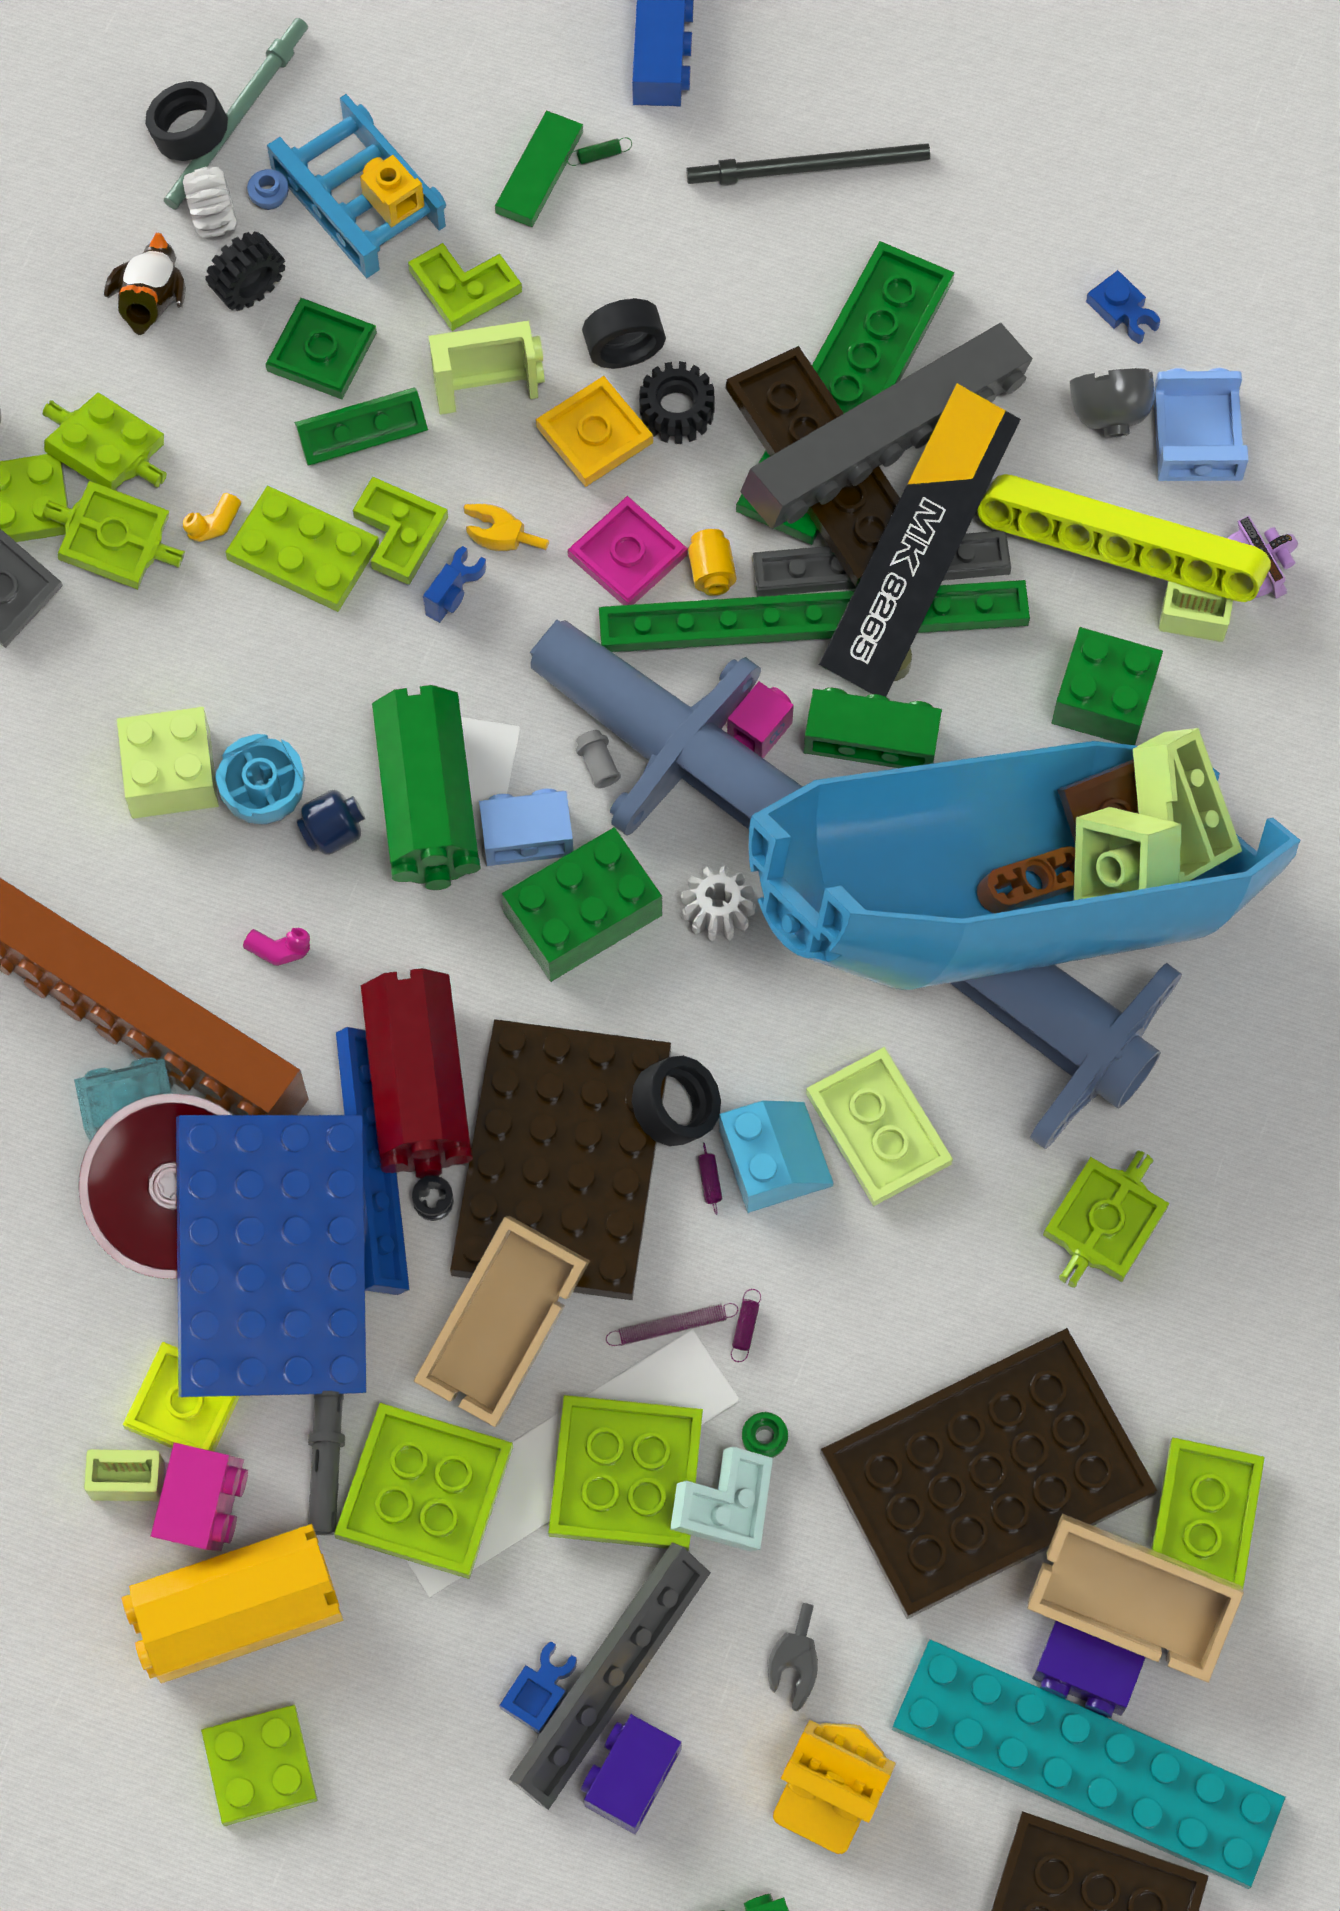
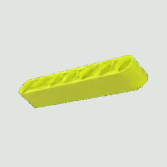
(1124, 538)

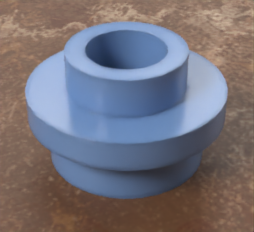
(268, 198)

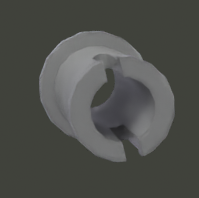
(594, 749)

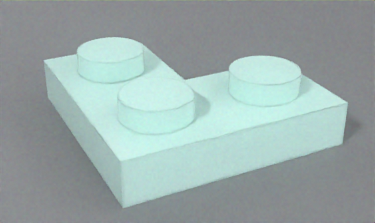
(734, 1511)

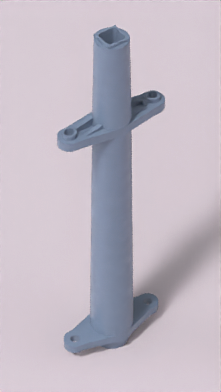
(684, 742)

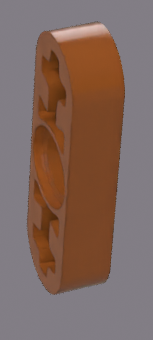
(1023, 893)

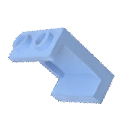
(1199, 425)

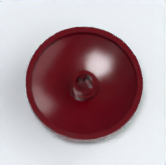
(132, 1182)

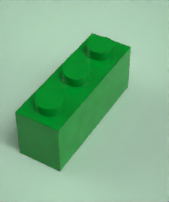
(871, 729)

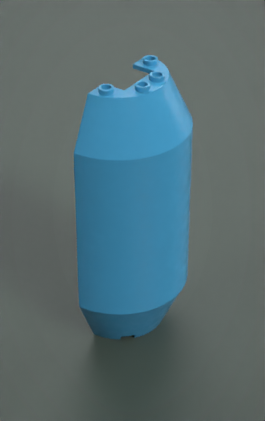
(889, 864)

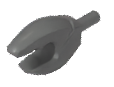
(798, 1653)

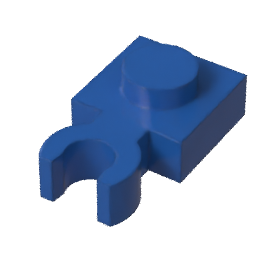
(1120, 303)
(535, 1694)

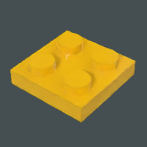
(594, 431)

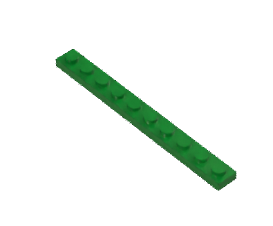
(796, 617)

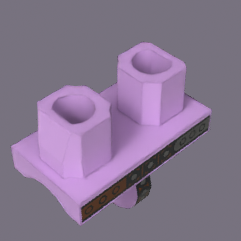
(1277, 549)

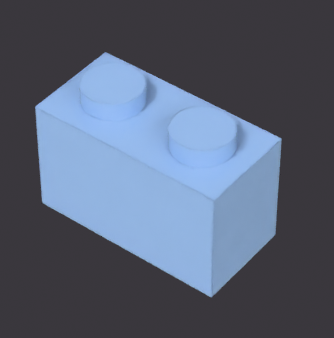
(526, 827)

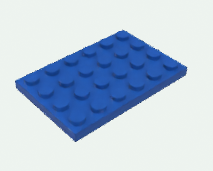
(270, 1255)

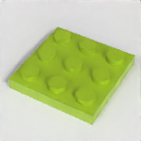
(622, 1471)
(424, 1490)

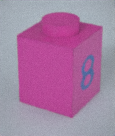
(761, 718)

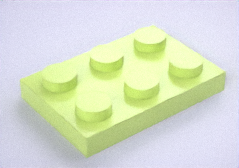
(879, 1126)

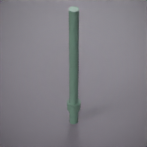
(278, 56)

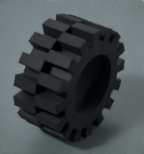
(245, 271)
(677, 381)

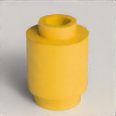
(712, 562)

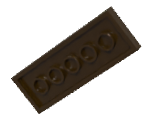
(789, 401)

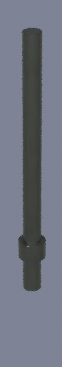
(729, 171)

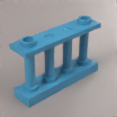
(316, 192)

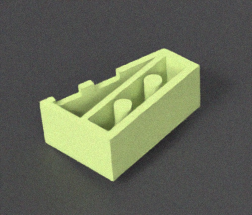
(1181, 787)

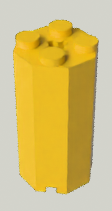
(232, 1604)

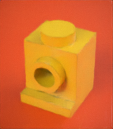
(391, 189)

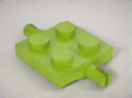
(104, 442)
(113, 534)
(1106, 1219)

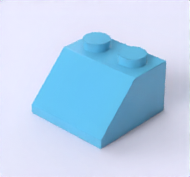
(773, 1152)

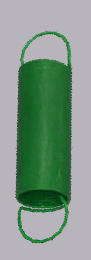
(599, 151)

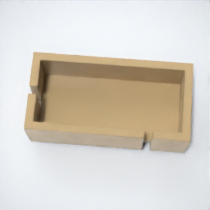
(501, 1320)
(1135, 1597)

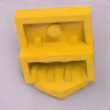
(832, 1784)

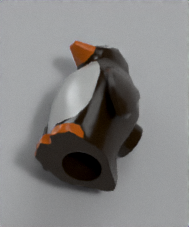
(147, 285)

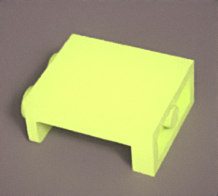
(485, 358)

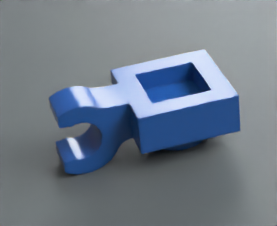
(447, 589)

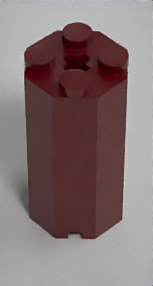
(416, 1073)

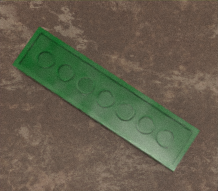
(873, 340)

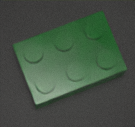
(582, 904)

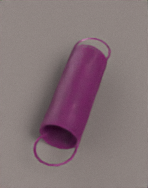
(710, 1178)
(745, 1325)

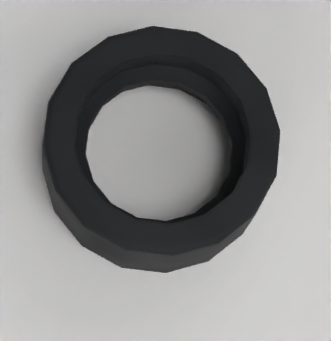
(177, 101)
(623, 333)
(702, 1092)

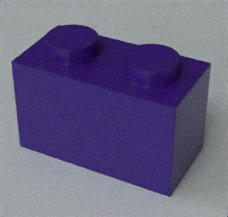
(1088, 1670)
(631, 1773)

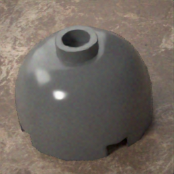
(1113, 400)

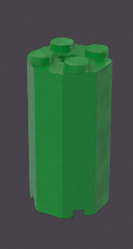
(425, 786)

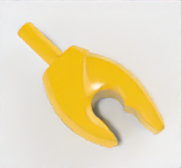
(505, 532)

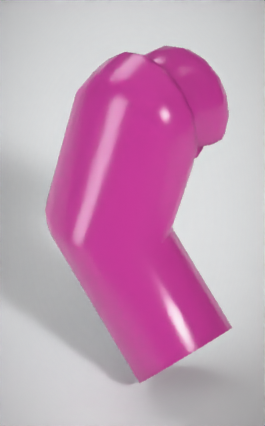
(280, 951)

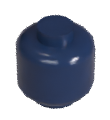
(330, 822)

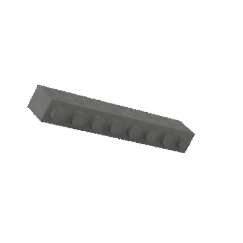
(881, 428)

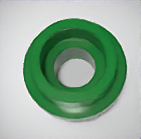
(769, 1422)

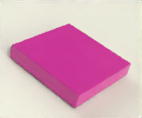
(627, 552)

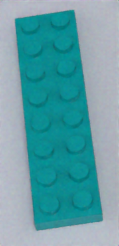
(1089, 1764)

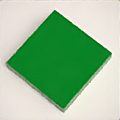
(321, 348)

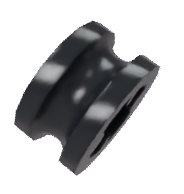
(443, 1206)

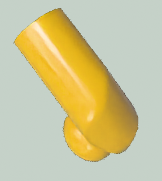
(214, 525)

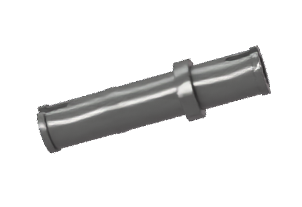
(325, 1461)

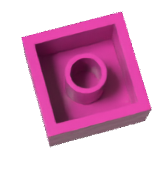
(199, 1498)

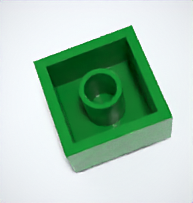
(1106, 687)

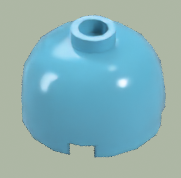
(260, 779)

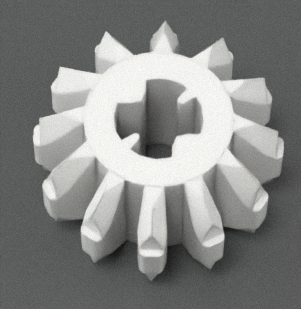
(209, 202)
(735, 904)

